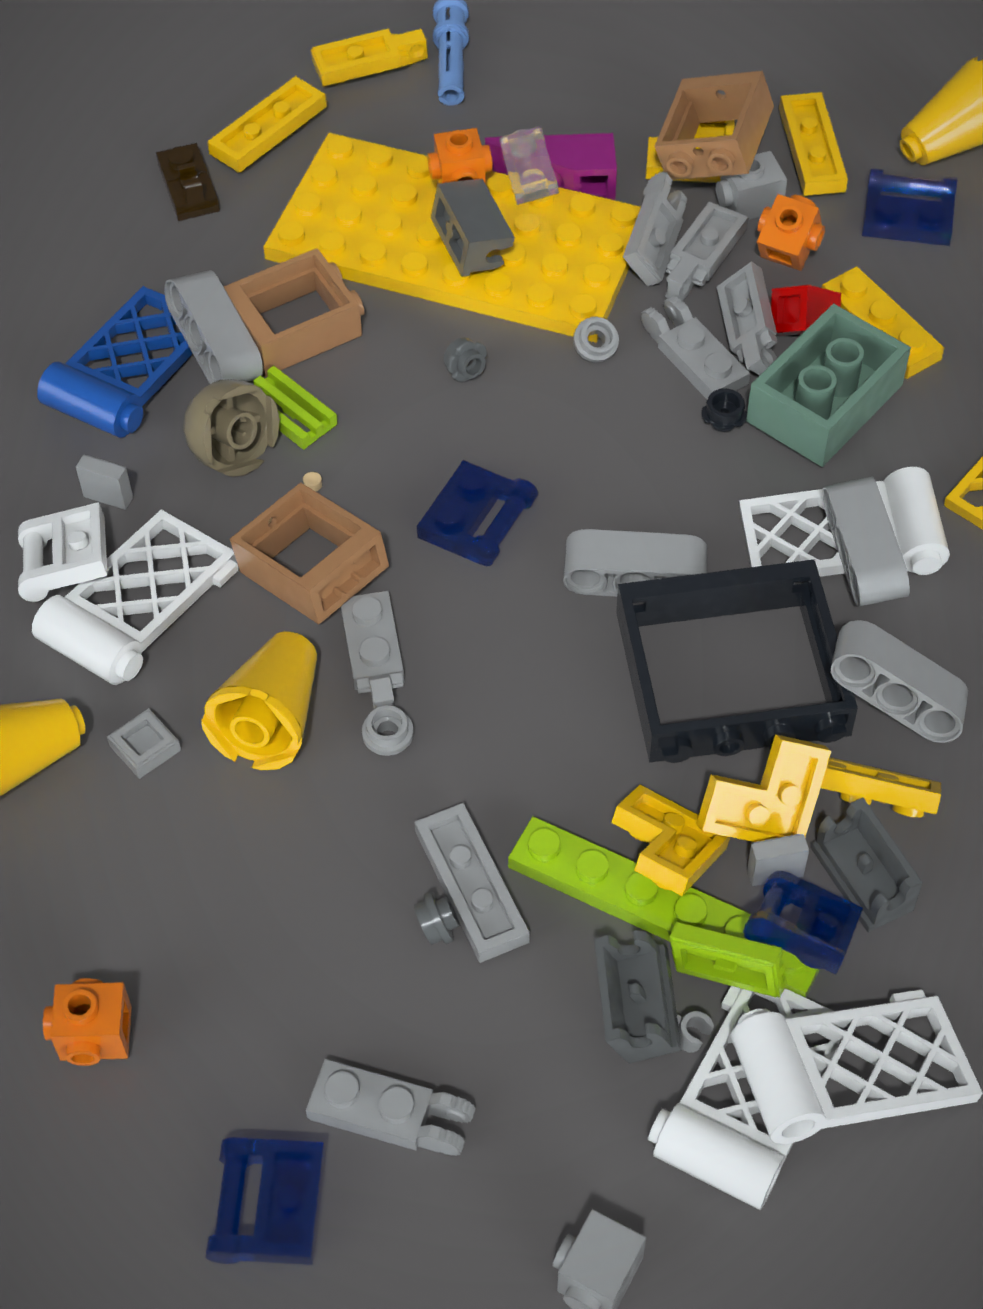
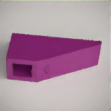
(578, 161)

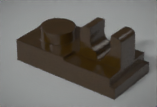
(187, 181)

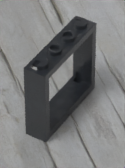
(723, 595)

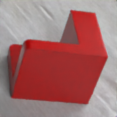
(799, 307)

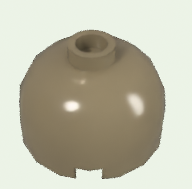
(231, 426)

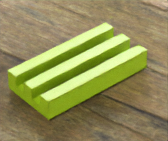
(298, 405)
(728, 959)

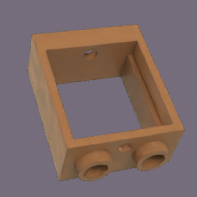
(699, 102)
(286, 283)
(330, 582)

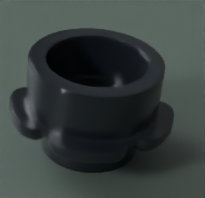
(724, 410)

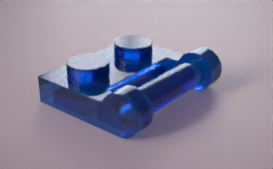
(909, 217)
(464, 506)
(821, 929)
(285, 1206)

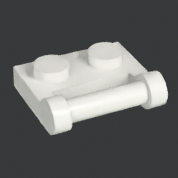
(76, 547)

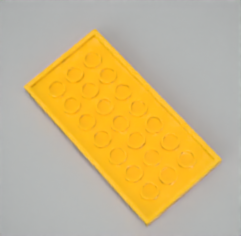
(373, 219)

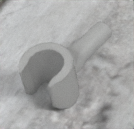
(697, 1020)

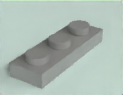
(472, 882)

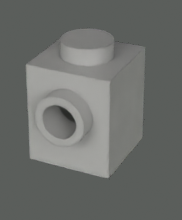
(753, 191)
(598, 1263)

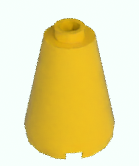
(949, 120)
(264, 704)
(35, 737)

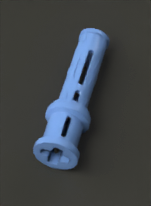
(450, 38)

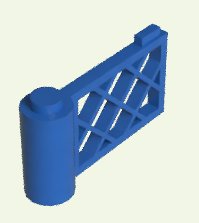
(99, 394)

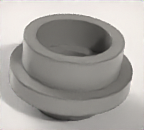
(604, 330)
(387, 719)

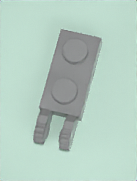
(655, 229)
(694, 349)
(386, 1108)

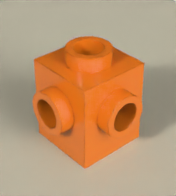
(459, 156)
(790, 231)
(89, 1021)

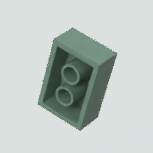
(827, 384)

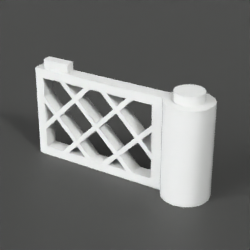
(909, 505)
(106, 643)
(788, 1079)
(712, 1141)

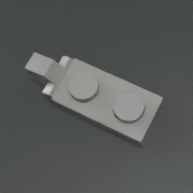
(703, 248)
(748, 318)
(373, 646)

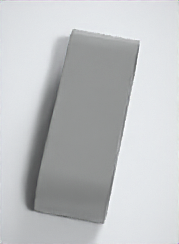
(213, 327)
(865, 541)
(605, 558)
(900, 681)

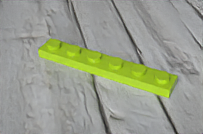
(614, 887)

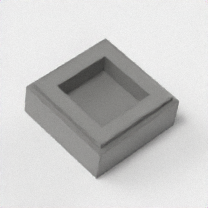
(104, 481)
(144, 743)
(775, 855)

